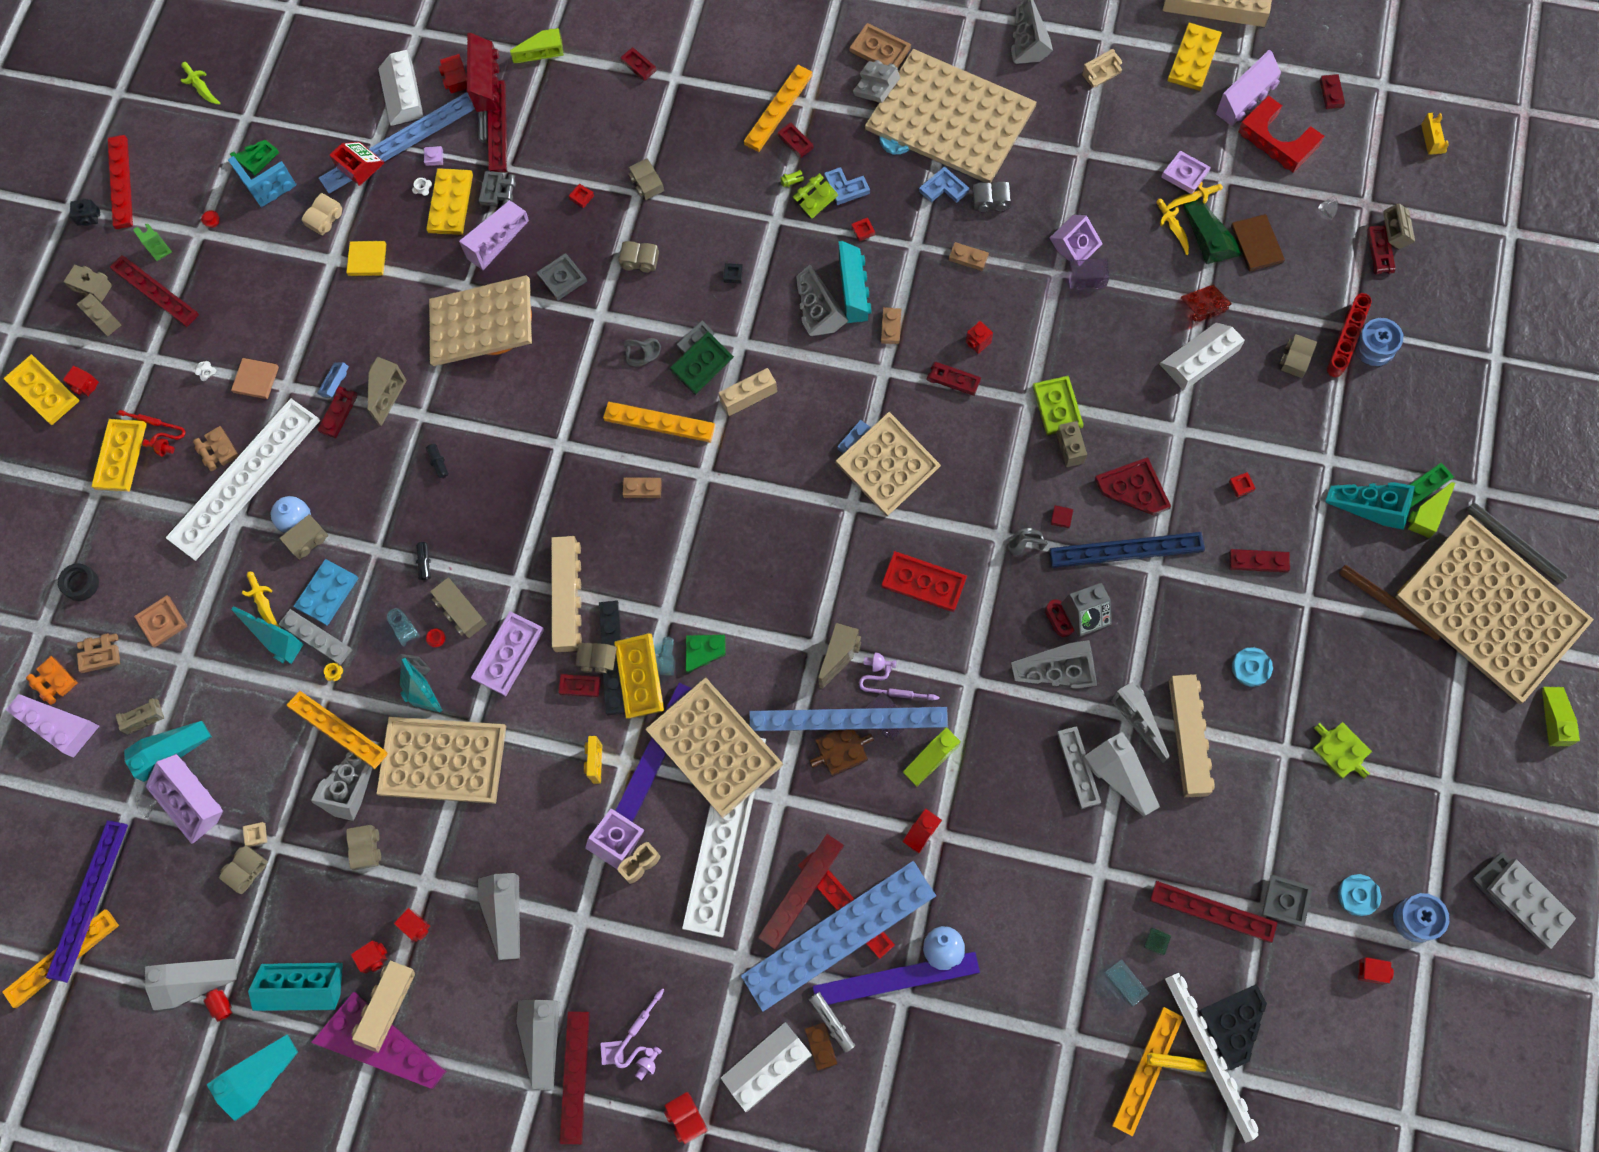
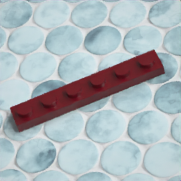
(498, 133)
(154, 291)
(801, 891)
(1213, 911)
(574, 1078)

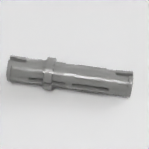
(837, 1030)

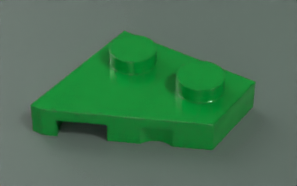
(256, 156)
(703, 649)

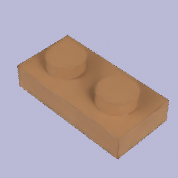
(968, 256)
(891, 325)
(642, 487)

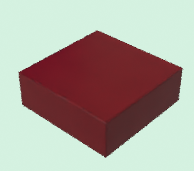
(1062, 516)

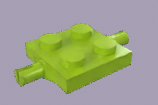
(1342, 750)

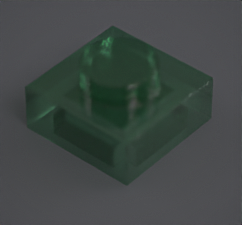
(1157, 941)

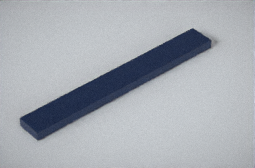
(1126, 549)

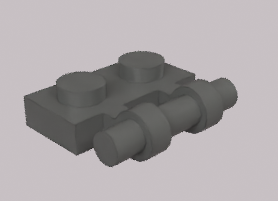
(491, 188)

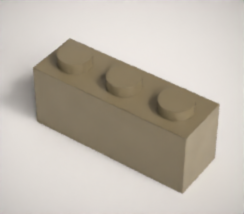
(457, 608)

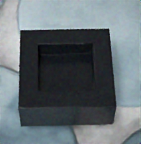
(733, 273)

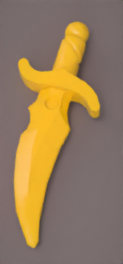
(1202, 192)
(1174, 224)
(261, 601)

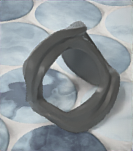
(651, 349)
(1019, 540)

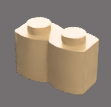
(322, 214)
(642, 859)

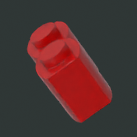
(454, 73)
(686, 1118)

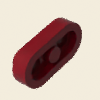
(1058, 619)

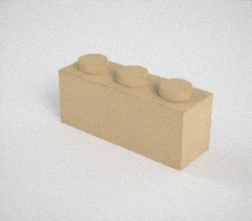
(748, 392)

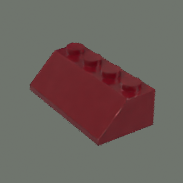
(482, 73)

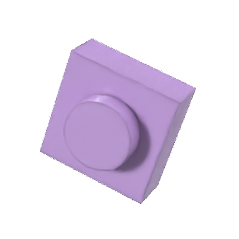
(433, 156)
(608, 1051)

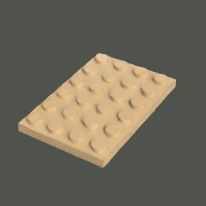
(480, 321)
(714, 747)
(442, 760)

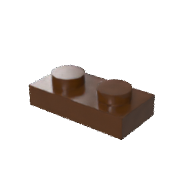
(821, 1046)

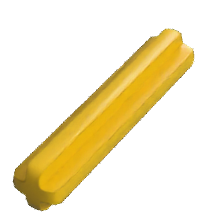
(1176, 1062)

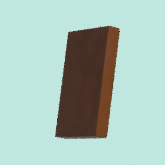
(1257, 242)

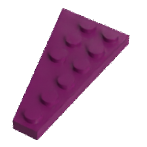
(396, 1055)

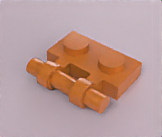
(56, 676)

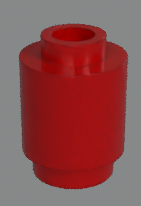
(218, 1004)

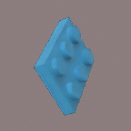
(326, 592)

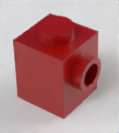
(979, 337)
(80, 381)
(370, 957)

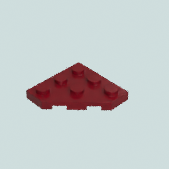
(1135, 486)

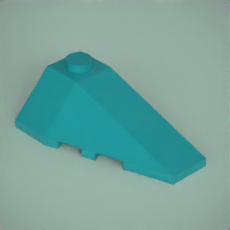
(276, 640)
(416, 688)
(244, 1084)

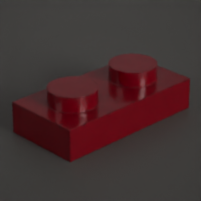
(638, 64)
(1332, 91)
(795, 140)
(579, 685)

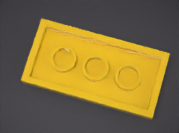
(1194, 56)
(449, 201)
(41, 389)
(119, 455)
(639, 676)

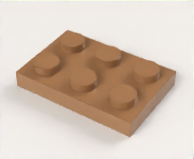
(879, 45)

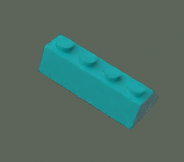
(853, 283)
(296, 986)

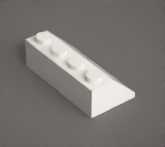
(400, 88)
(1202, 354)
(766, 1067)

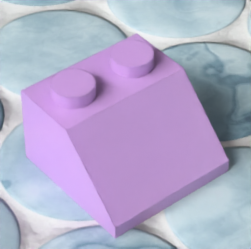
(1076, 238)
(614, 838)

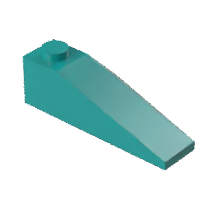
(1380, 503)
(147, 751)

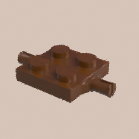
(841, 750)

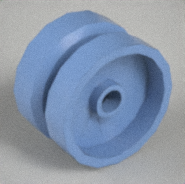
(1379, 342)
(1425, 906)

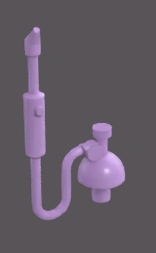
(878, 663)
(646, 1064)

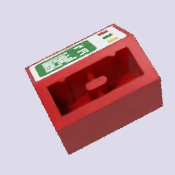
(356, 161)

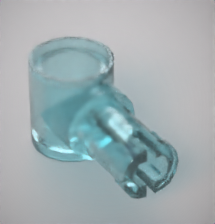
(665, 659)

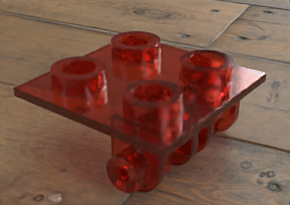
(1206, 302)

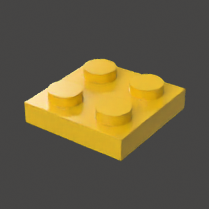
(594, 760)

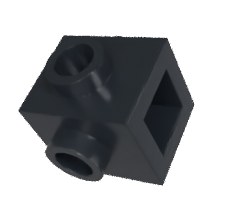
(84, 212)

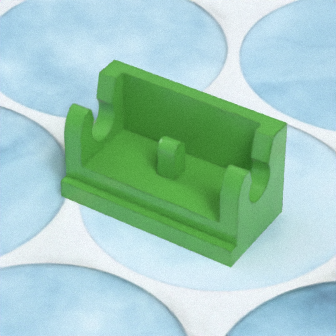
(153, 242)

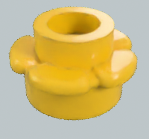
(333, 667)

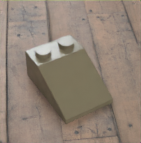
(383, 388)
(841, 650)

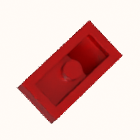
(922, 831)

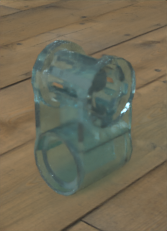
(404, 628)

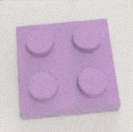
(1186, 172)

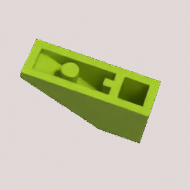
(540, 46)
(1429, 515)
(1560, 718)
(932, 756)

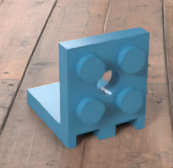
(262, 186)

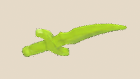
(193, 77)

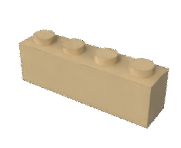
(383, 1006)

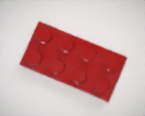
(924, 581)

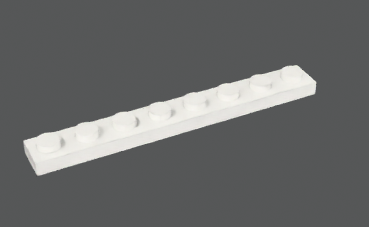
(1215, 1063)

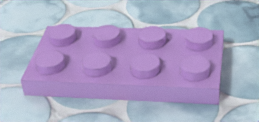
(507, 653)

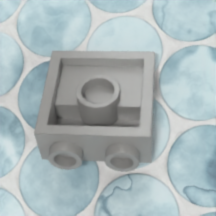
(876, 81)

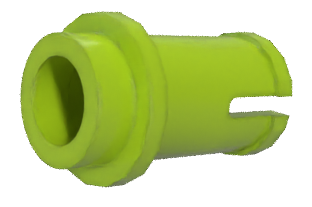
(787, 180)

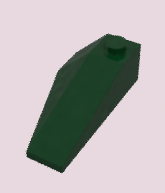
(1212, 236)

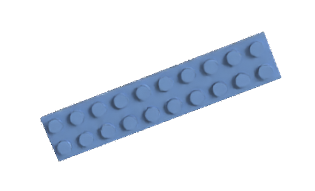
(838, 936)

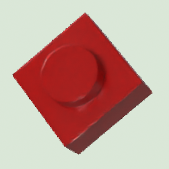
(581, 195)
(863, 229)
(1242, 484)

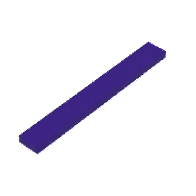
(646, 769)
(86, 902)
(893, 980)

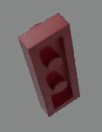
(1259, 560)

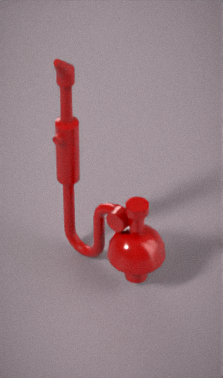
(159, 446)

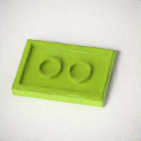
(1056, 403)

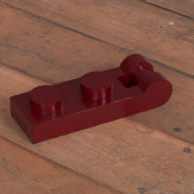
(1380, 250)
(954, 378)
(337, 412)

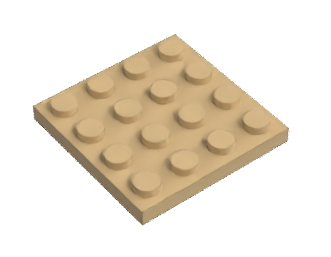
(887, 464)

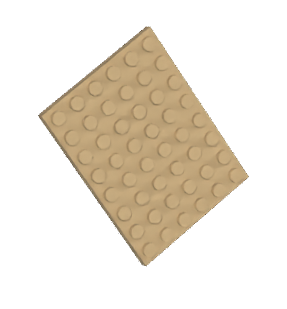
(951, 116)
(1494, 609)

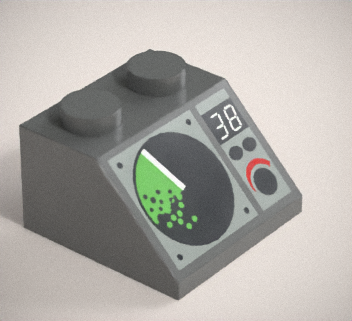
(1088, 609)

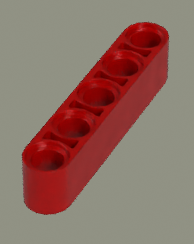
(1349, 327)

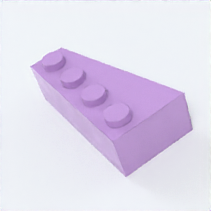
(493, 234)
(56, 726)

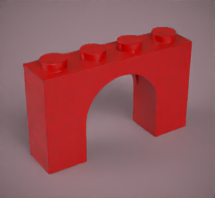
(1288, 154)

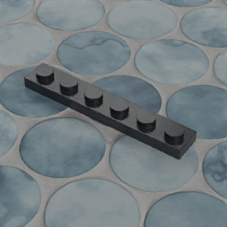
(610, 633)

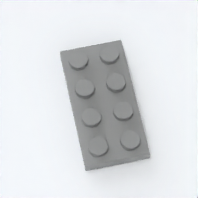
(1531, 903)

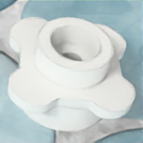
(420, 182)
(204, 370)

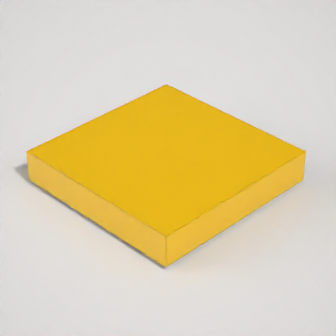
(366, 258)

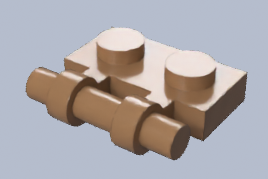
(221, 445)
(98, 658)

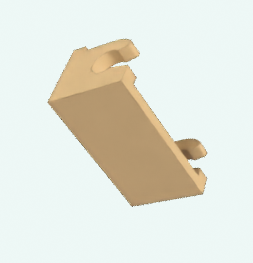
(1102, 68)

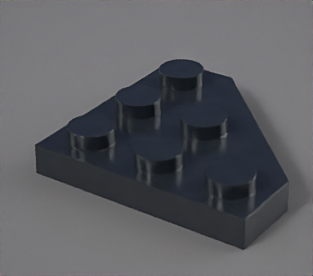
(1235, 1024)

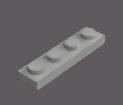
(315, 637)
(1078, 768)

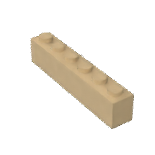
(1238, 11)
(565, 594)
(1190, 736)

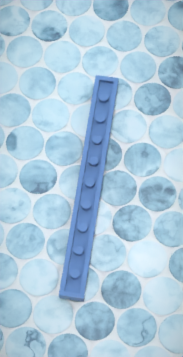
(407, 137)
(849, 719)

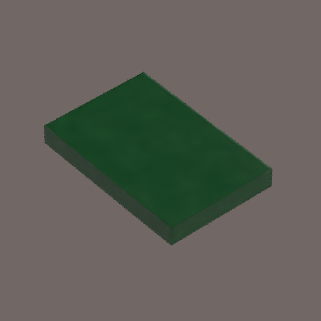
(701, 363)

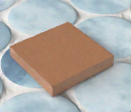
(255, 378)
(160, 621)

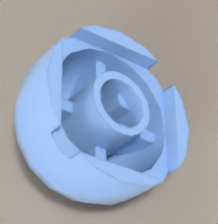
(288, 512)
(944, 948)

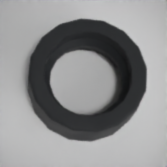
(66, 576)

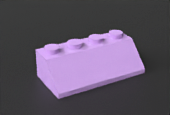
(1249, 89)
(183, 797)

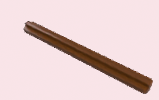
(1386, 599)

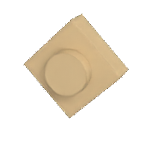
(255, 834)

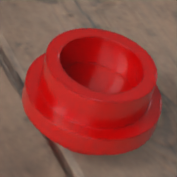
(210, 218)
(435, 637)

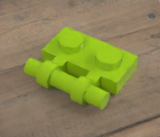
(818, 199)

